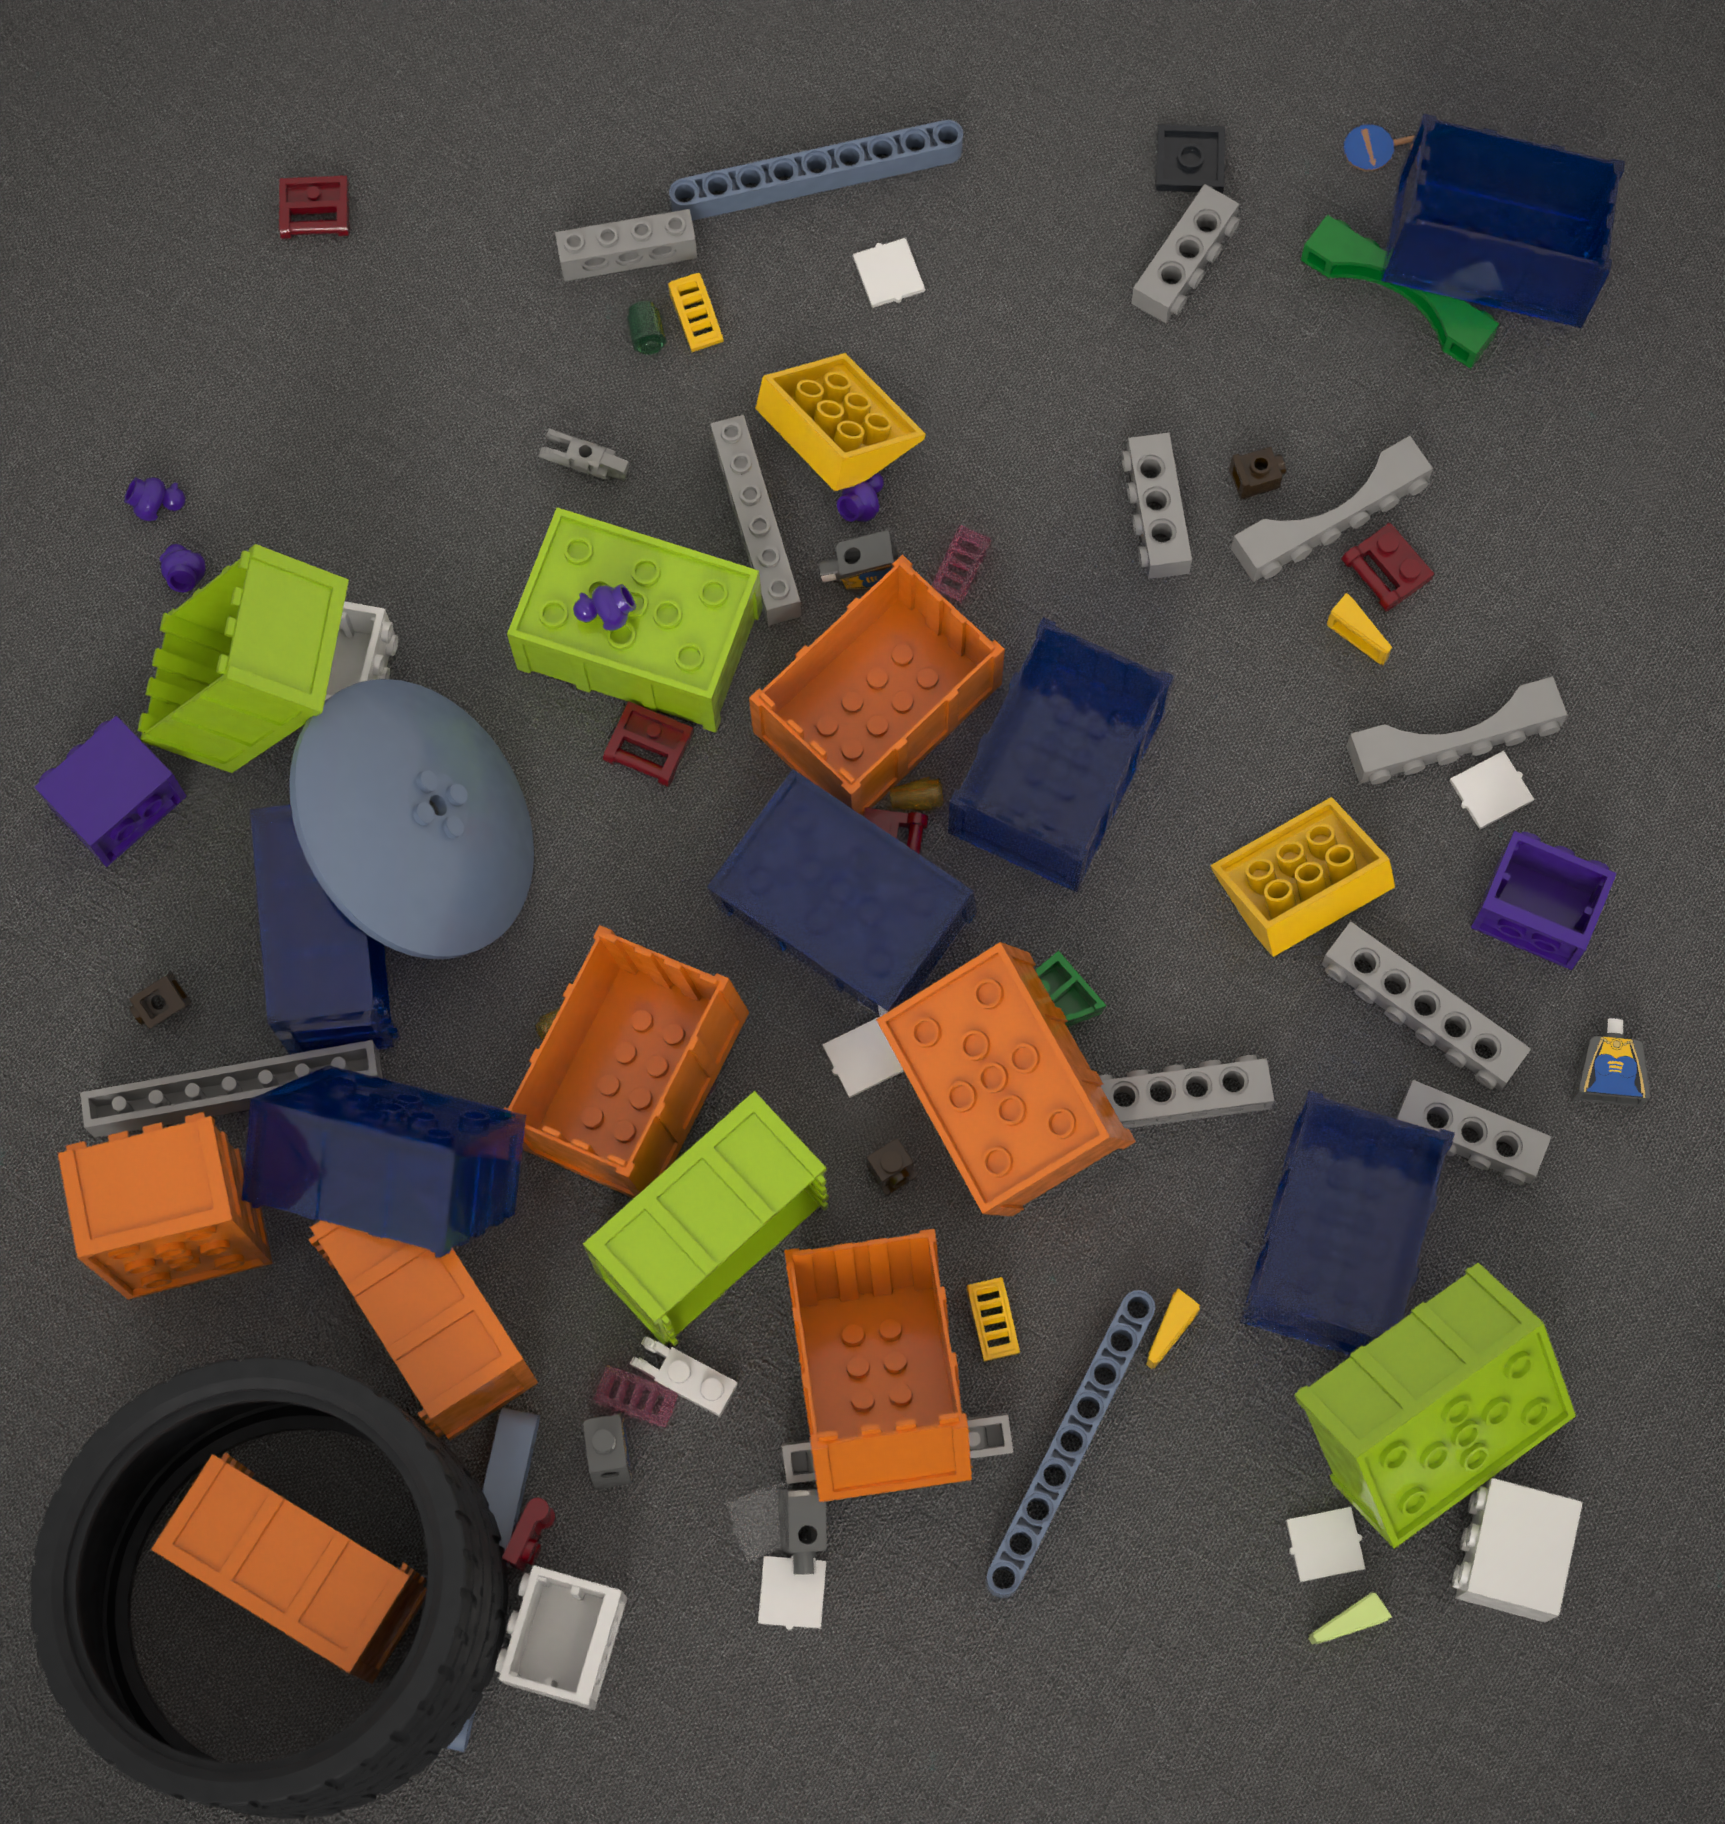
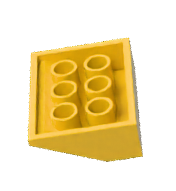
(837, 419)
(1304, 876)

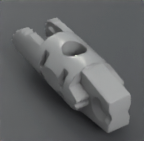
(599, 464)

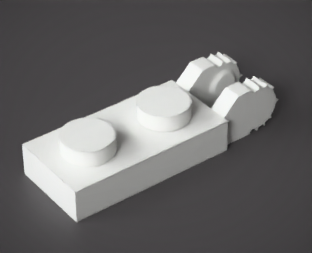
(688, 1377)

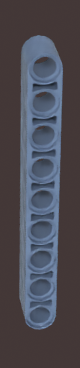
(829, 159)
(1072, 1424)
(505, 1490)

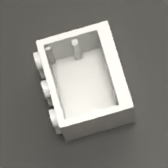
(361, 647)
(1517, 1550)
(561, 1637)

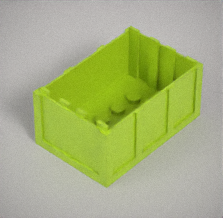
(675, 645)
(244, 660)
(708, 1218)
(1437, 1404)

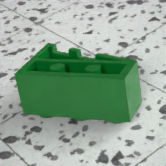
(1069, 990)

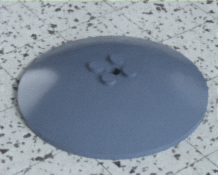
(374, 839)

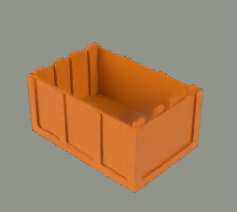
(877, 689)
(627, 1064)
(1003, 1080)
(162, 1207)
(430, 1325)
(878, 1367)
(291, 1569)

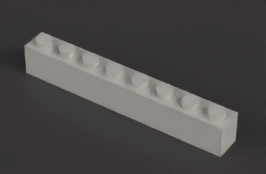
(213, 1090)

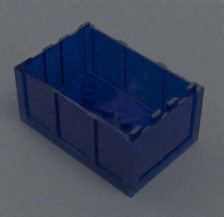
(1503, 222)
(1059, 756)
(842, 895)
(318, 967)
(383, 1158)
(1345, 1225)

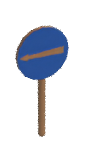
(1371, 147)

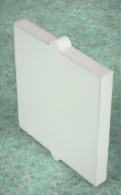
(888, 272)
(1491, 790)
(862, 1058)
(1325, 1544)
(791, 1598)

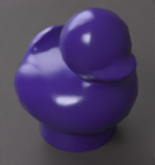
(149, 495)
(861, 500)
(182, 568)
(607, 602)

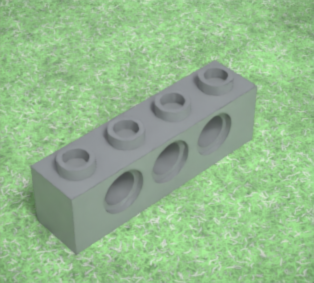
(1207, 210)
(626, 245)
(1156, 454)
(1527, 1143)

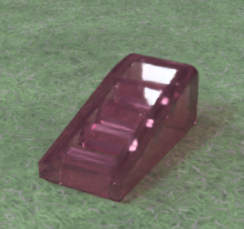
(971, 537)
(626, 1378)

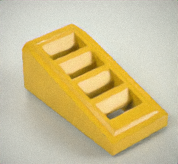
(687, 292)
(1355, 626)
(986, 1287)
(1177, 1318)

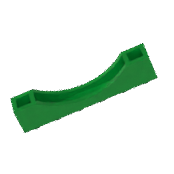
(1343, 253)

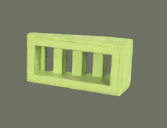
(1359, 1616)

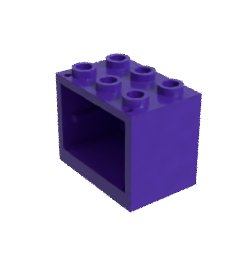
(110, 790)
(1544, 899)

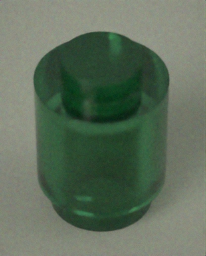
(646, 328)

